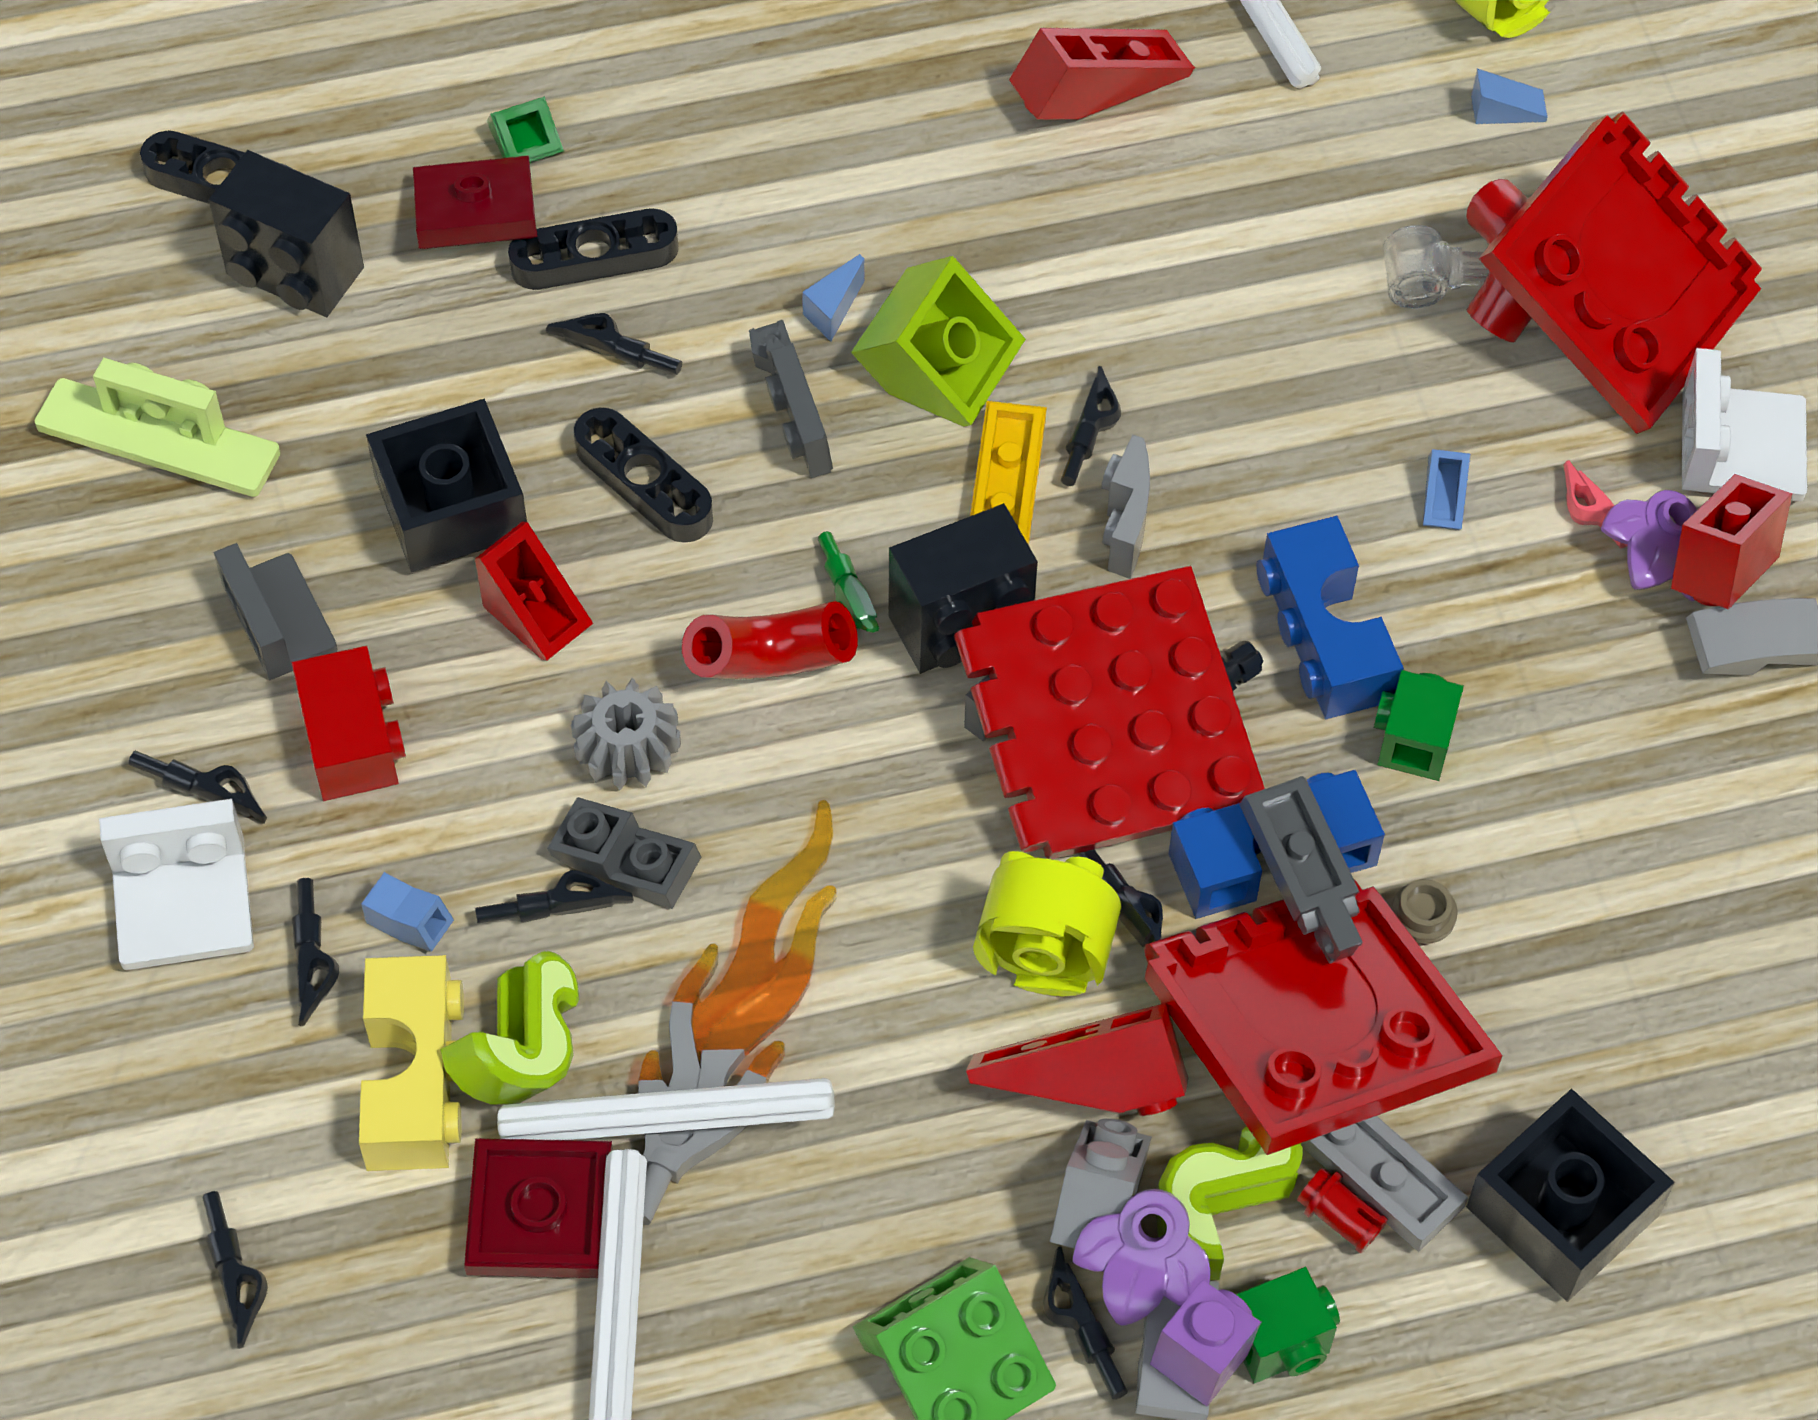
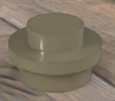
(1426, 910)

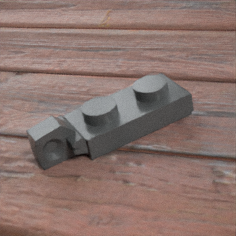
(790, 391)
(1306, 864)

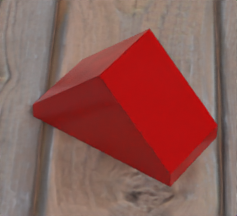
(529, 593)

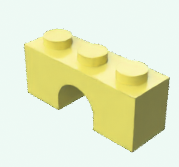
(410, 1116)

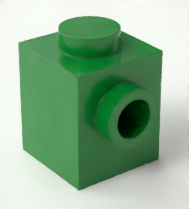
(1418, 723)
(1294, 1325)

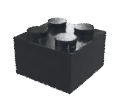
(287, 233)
(446, 484)
(953, 575)
(1569, 1194)

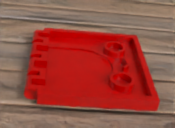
(1624, 269)
(1108, 712)
(1311, 1040)

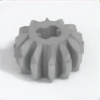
(626, 734)

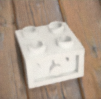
(1740, 432)
(178, 884)

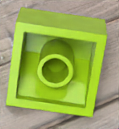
(939, 342)

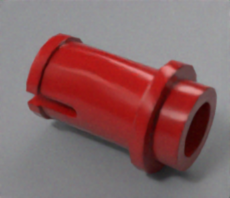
(1341, 1209)

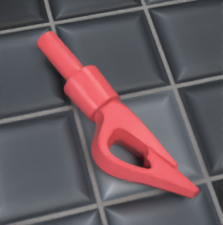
(1598, 503)

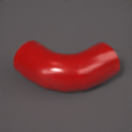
(1493, 305)
(770, 643)

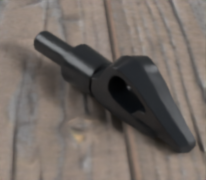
(610, 342)
(1090, 423)
(202, 784)
(557, 900)
(1139, 910)
(310, 957)
(233, 1274)
(1080, 1317)

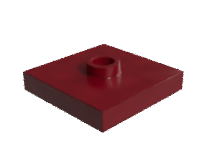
(474, 202)
(536, 1208)

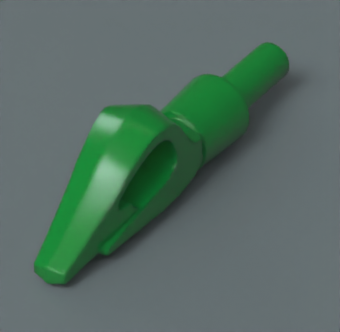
(847, 586)

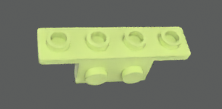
(159, 425)

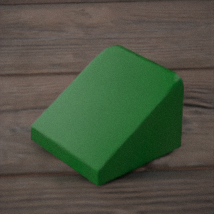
(526, 131)

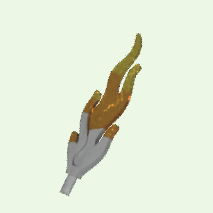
(740, 1012)

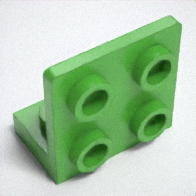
(959, 1347)

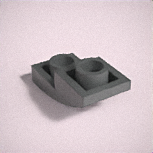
(621, 853)

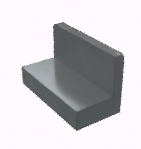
(275, 610)

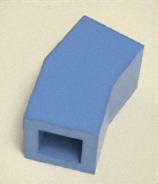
(406, 913)

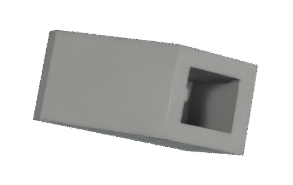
(1099, 1176)

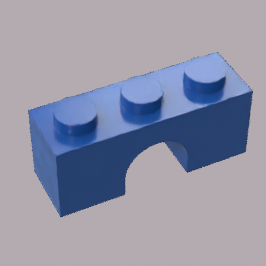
(1340, 660)
(1218, 851)

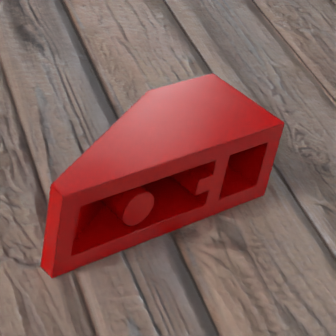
(1092, 69)
(1099, 1065)

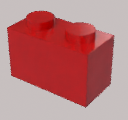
(1731, 541)
(346, 722)

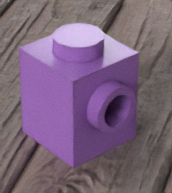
(1205, 1341)

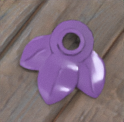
(1650, 535)
(1142, 1267)

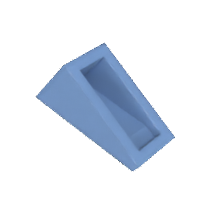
(1506, 100)
(831, 297)
(1446, 489)

